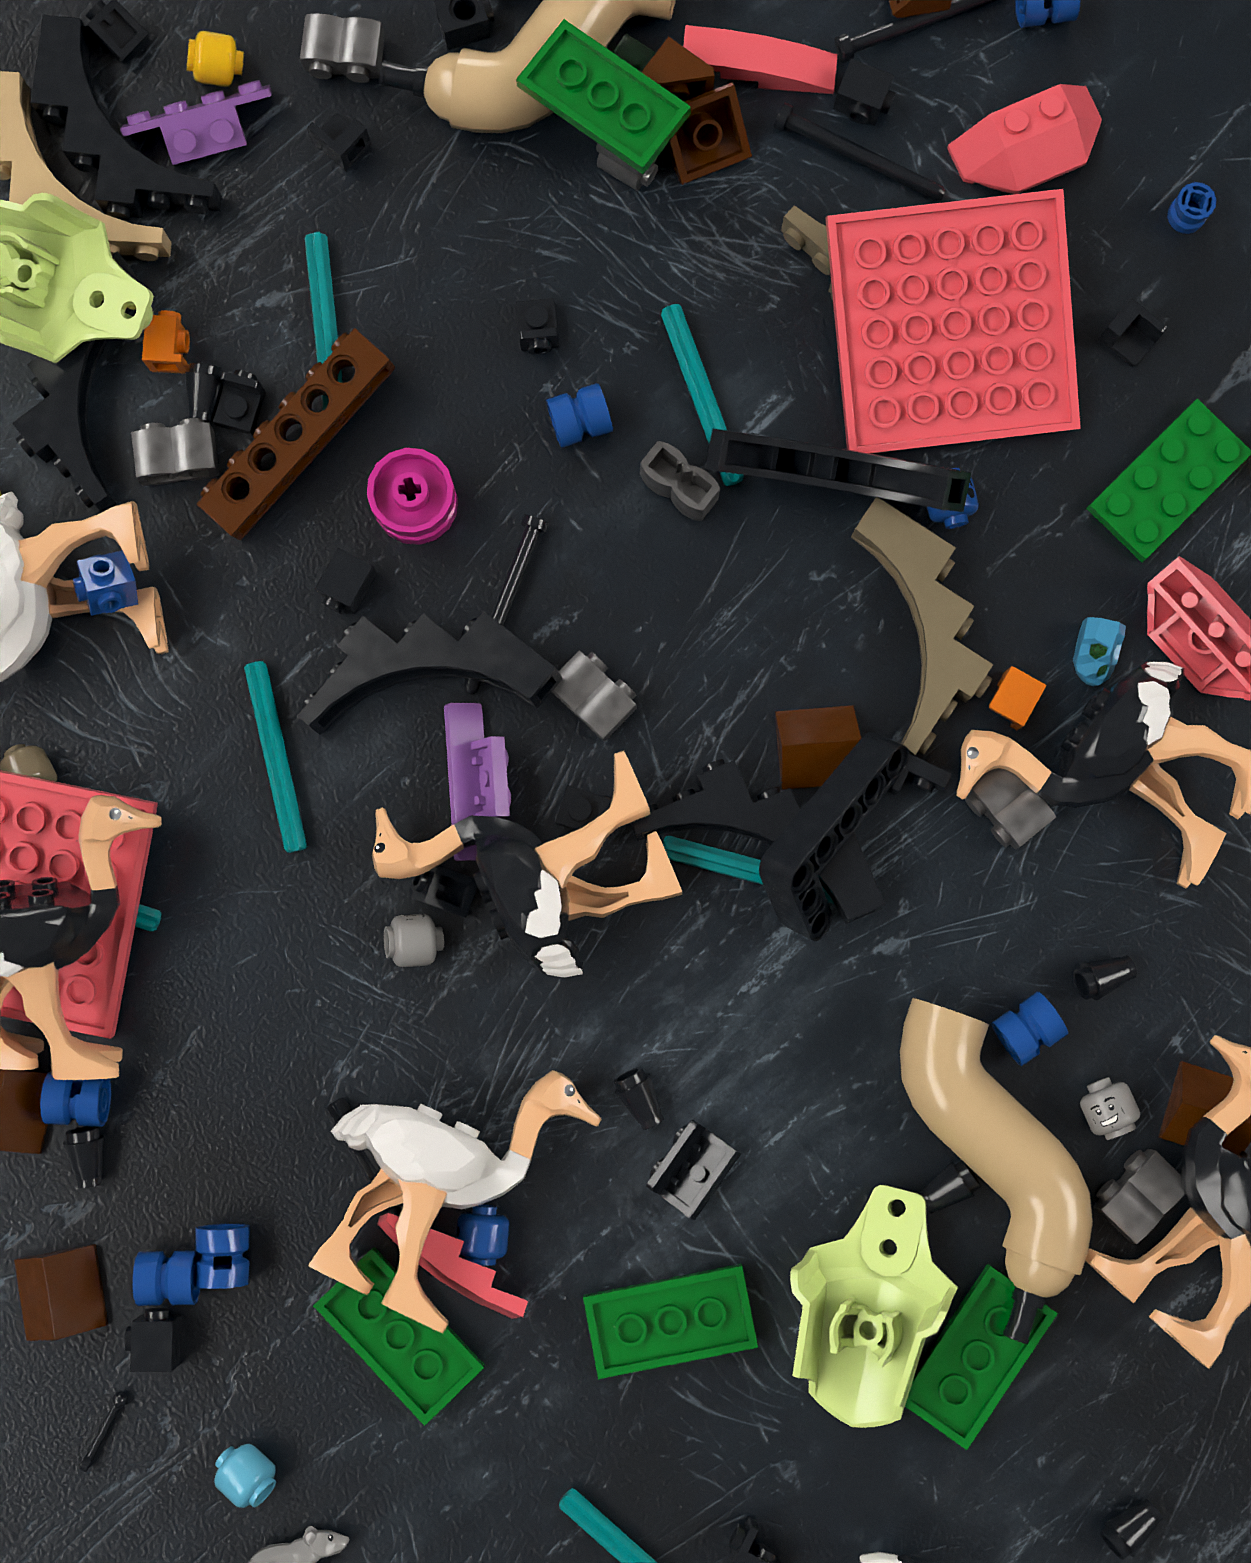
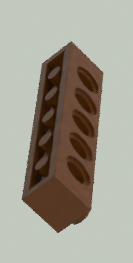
(318, 429)

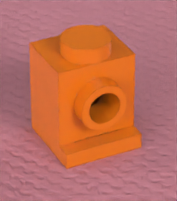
(165, 343)

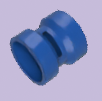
(1187, 216)

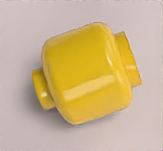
(214, 58)

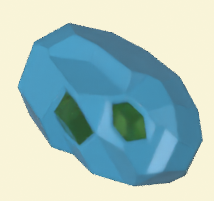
(1098, 649)

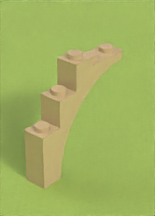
(30, 175)

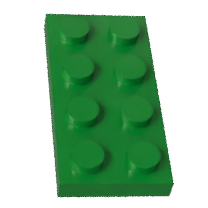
(603, 96)
(1169, 480)
(670, 1321)
(409, 1357)
(973, 1360)

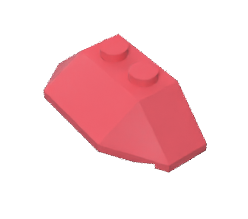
(1029, 140)
(1200, 630)

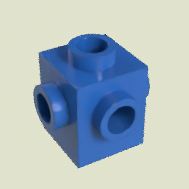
(106, 583)

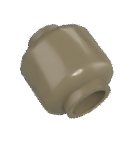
(28, 761)

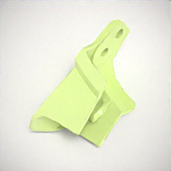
(55, 277)
(869, 1311)

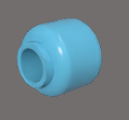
(245, 1475)

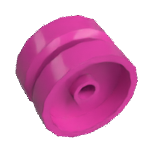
(409, 473)

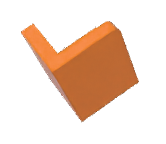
(1016, 696)

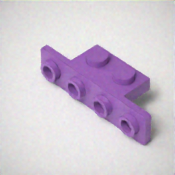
(202, 127)
(474, 768)

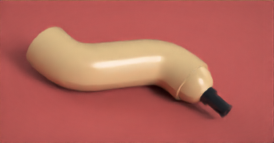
(480, 88)
(1003, 1147)

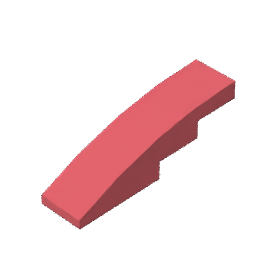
(763, 59)
(470, 1279)

